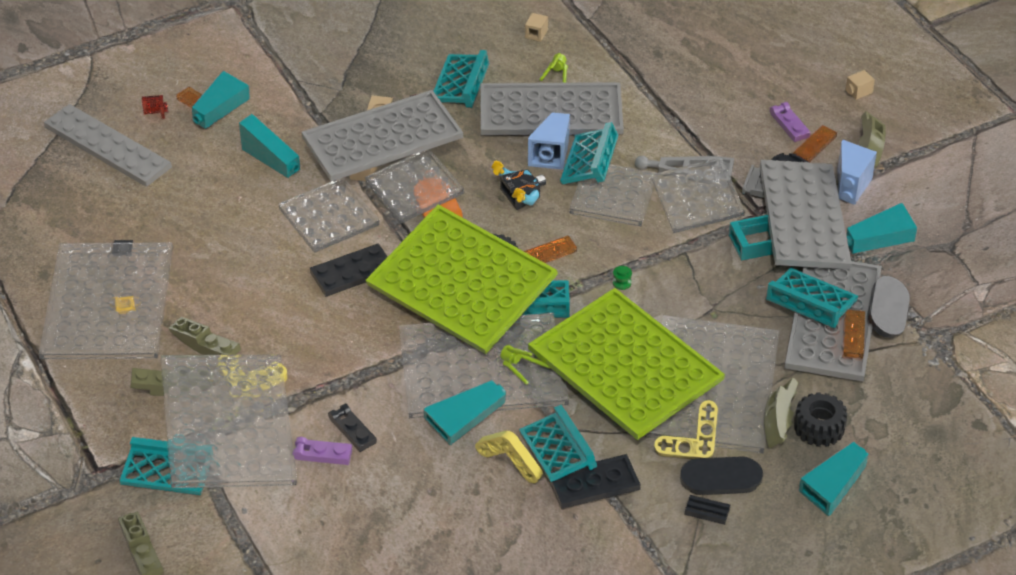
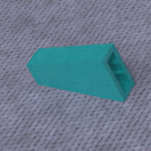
(220, 99)
(267, 147)
(882, 230)
(463, 411)
(833, 478)

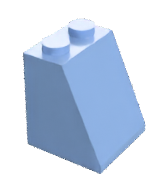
(550, 142)
(854, 171)

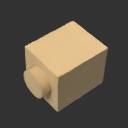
(536, 27)
(860, 84)

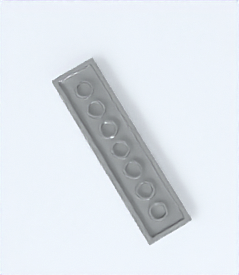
(108, 145)

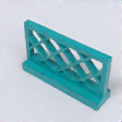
(473, 79)
(602, 155)
(557, 303)
(807, 303)
(570, 438)
(150, 450)

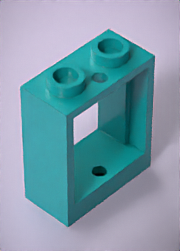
(749, 226)

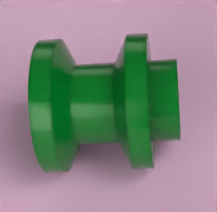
(622, 277)

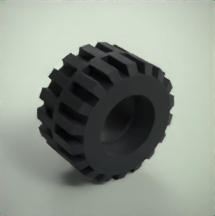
(818, 407)

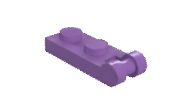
(789, 122)
(322, 451)

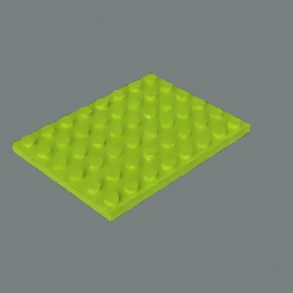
(462, 278)
(626, 363)

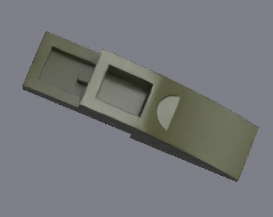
(873, 135)
(201, 339)
(147, 380)
(778, 413)
(140, 544)

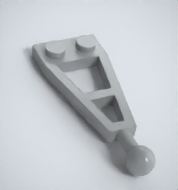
(666, 162)

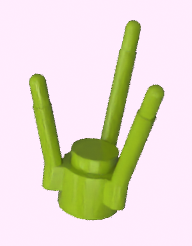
(558, 63)
(513, 355)

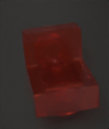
(154, 105)

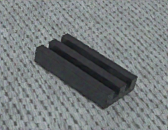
(708, 507)

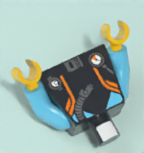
(519, 186)

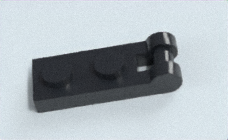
(352, 428)

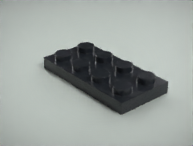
(347, 270)
(608, 479)

